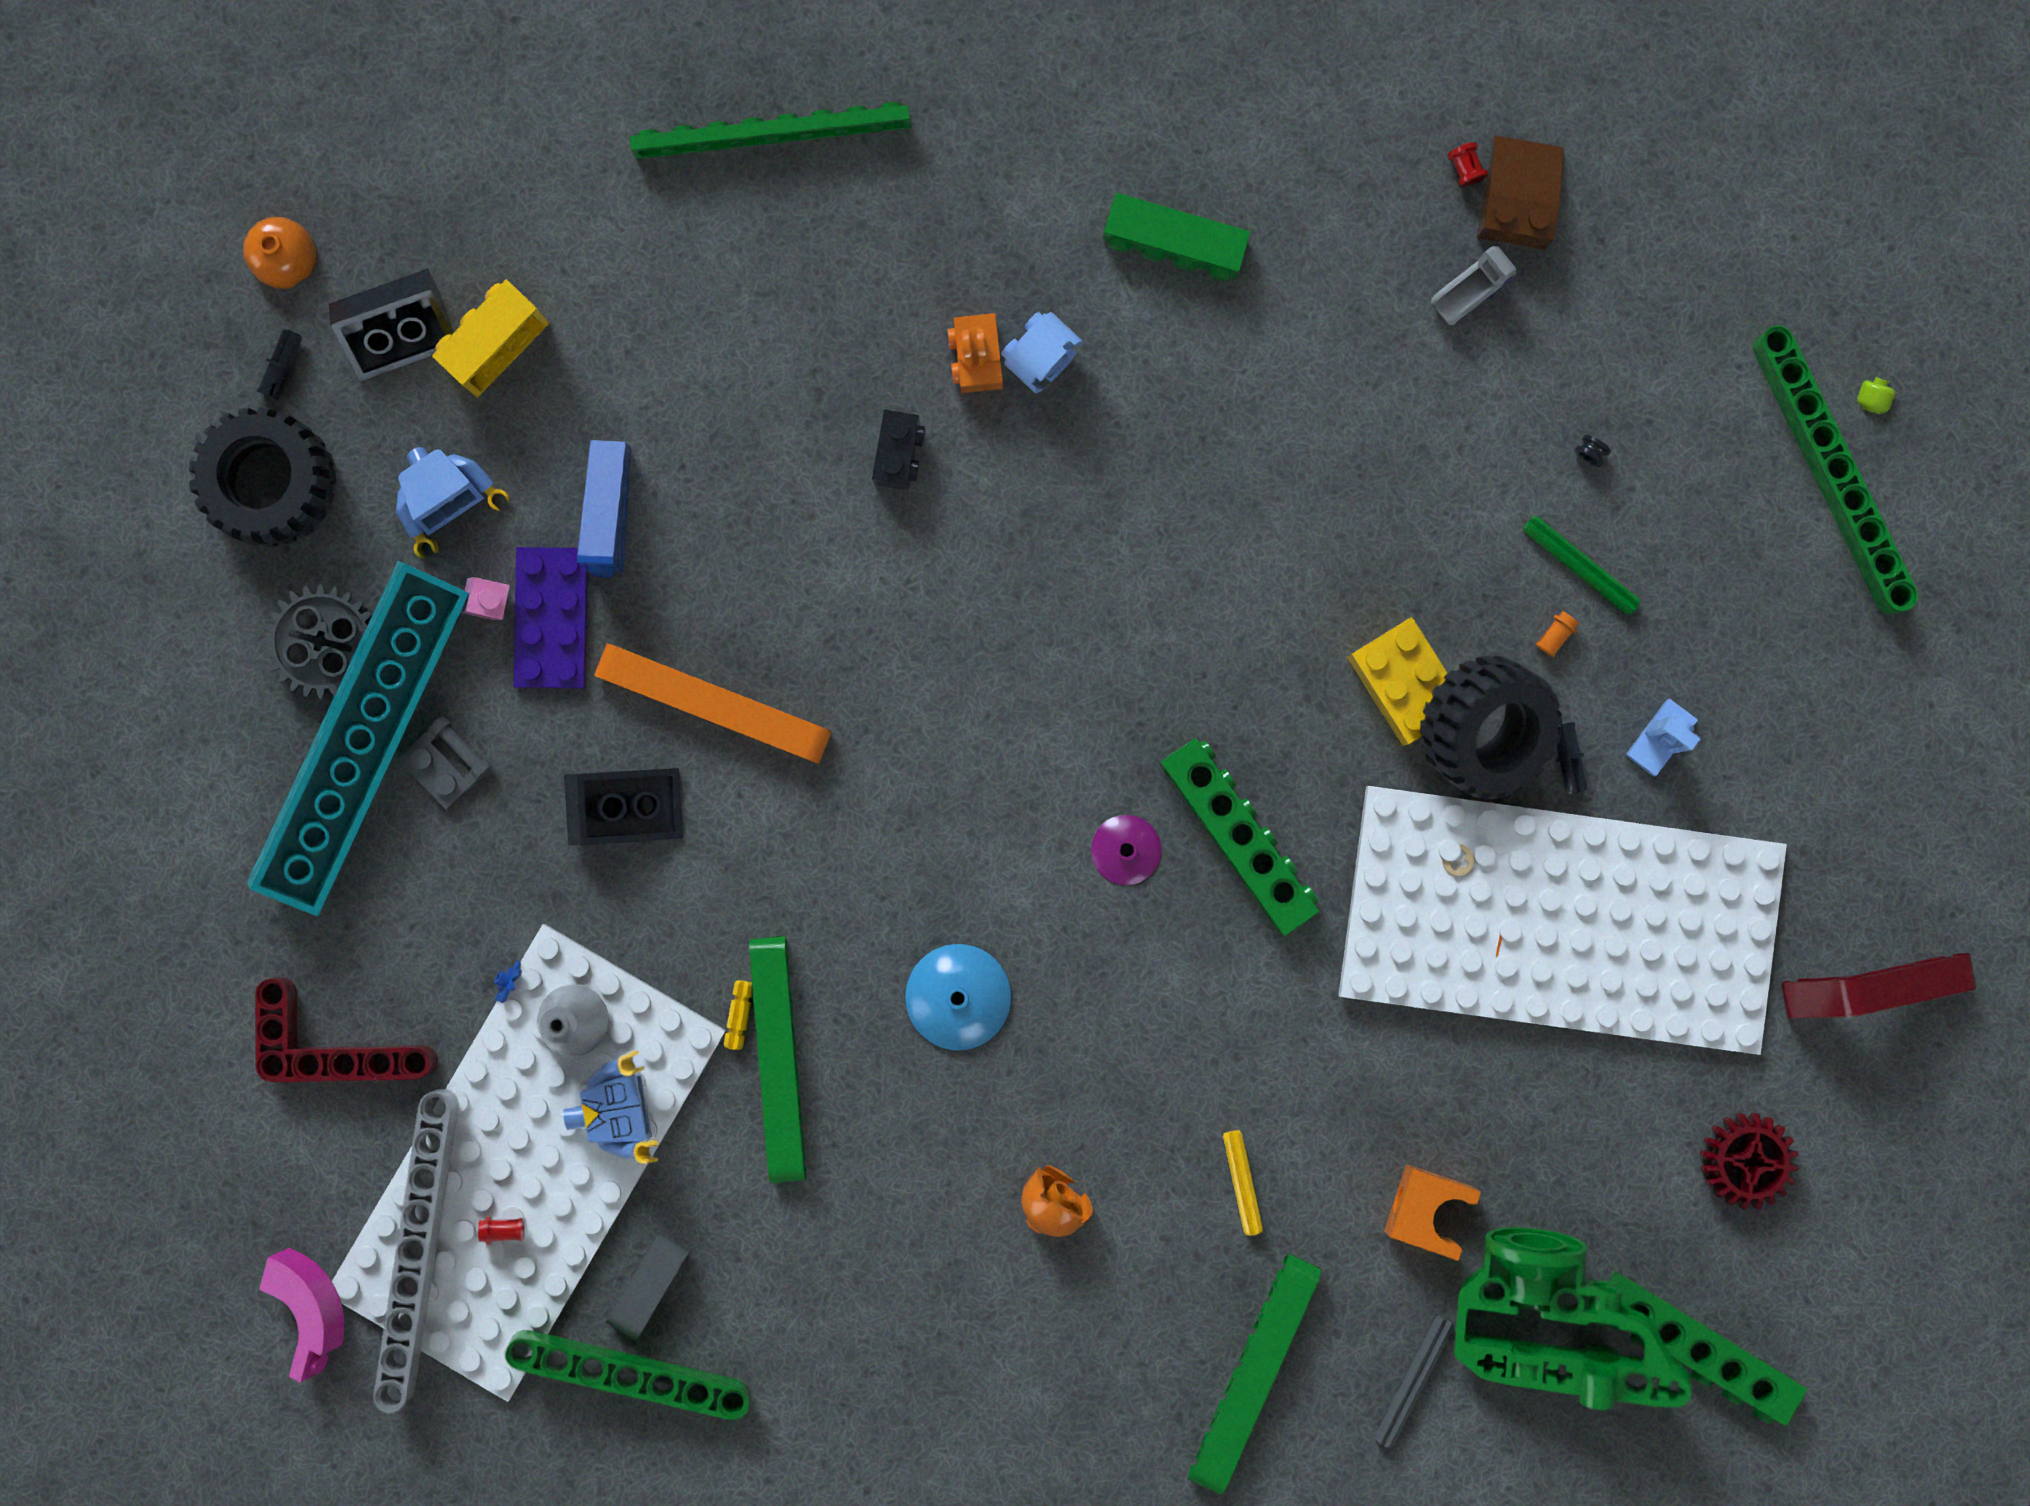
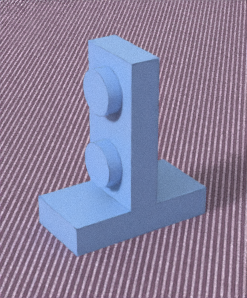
(1665, 734)

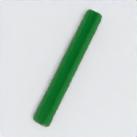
(1581, 565)

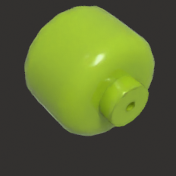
(1876, 396)

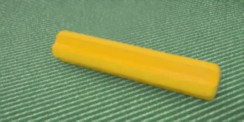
(1242, 1183)

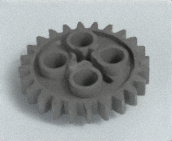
(329, 611)

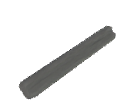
(1414, 1382)

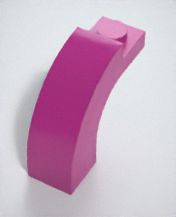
(314, 1304)

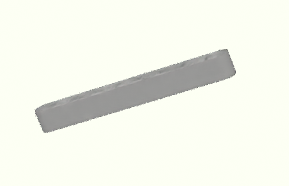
(406, 1264)

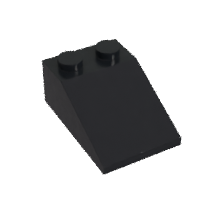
(623, 806)

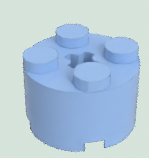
(1041, 351)

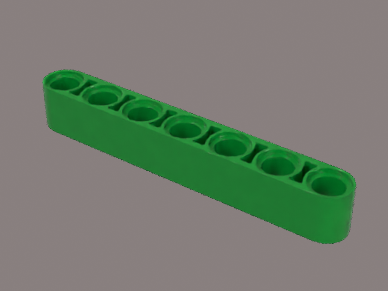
(776, 1059)
(1256, 1374)
(610, 1380)

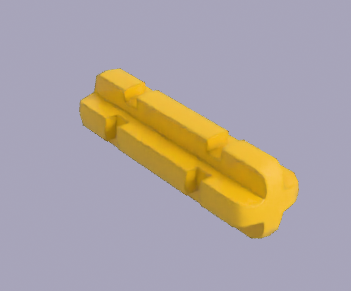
(738, 1015)

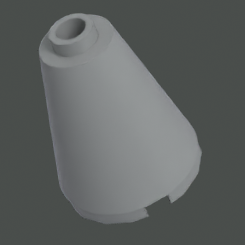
(572, 1020)

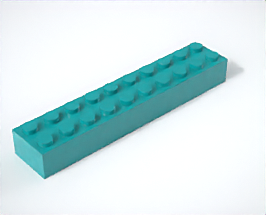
(357, 739)

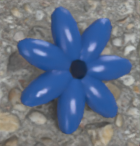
(506, 981)

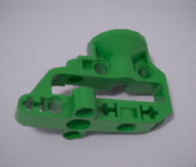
(1534, 1272)

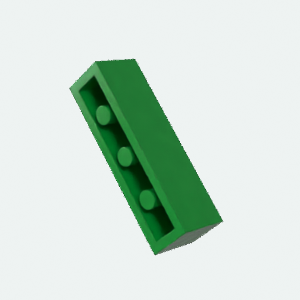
(1175, 236)

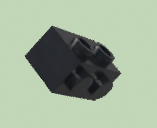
(896, 450)

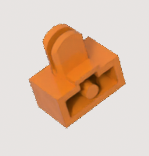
(977, 353)

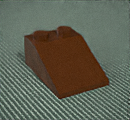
(1521, 193)

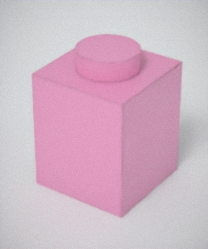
(485, 598)

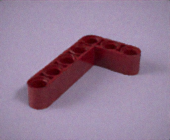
(1879, 988)
(328, 1057)

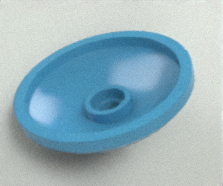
(965, 971)

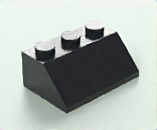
(390, 324)

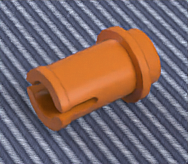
(1557, 633)

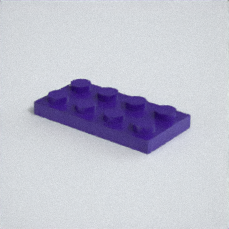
(550, 619)

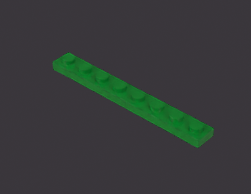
(757, 132)

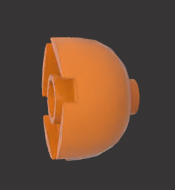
(279, 252)
(1052, 1205)

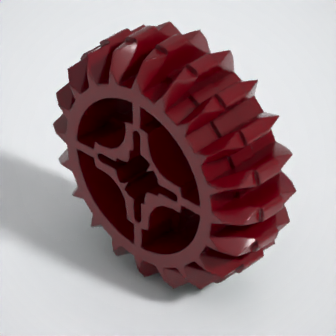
(1749, 1174)

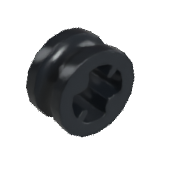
(1592, 450)

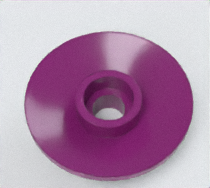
(1107, 855)

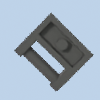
(436, 771)

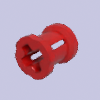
(1467, 164)

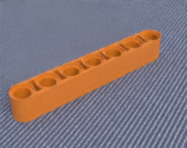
(713, 703)

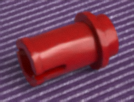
(501, 1230)

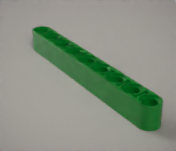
(1850, 478)

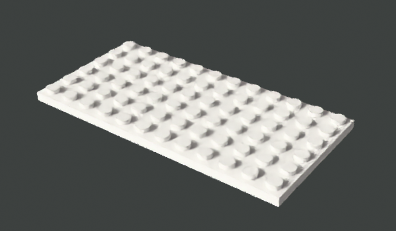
(1594, 917)
(523, 1163)

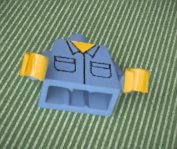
(438, 491)
(615, 1111)

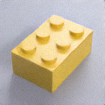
(490, 337)
(1400, 675)

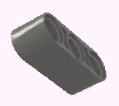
(647, 1286)

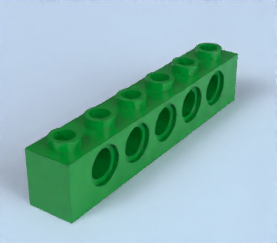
(1284, 915)
(1780, 1393)

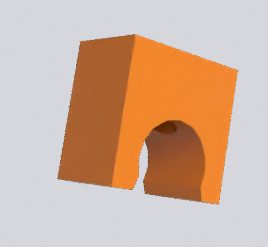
(1415, 1205)

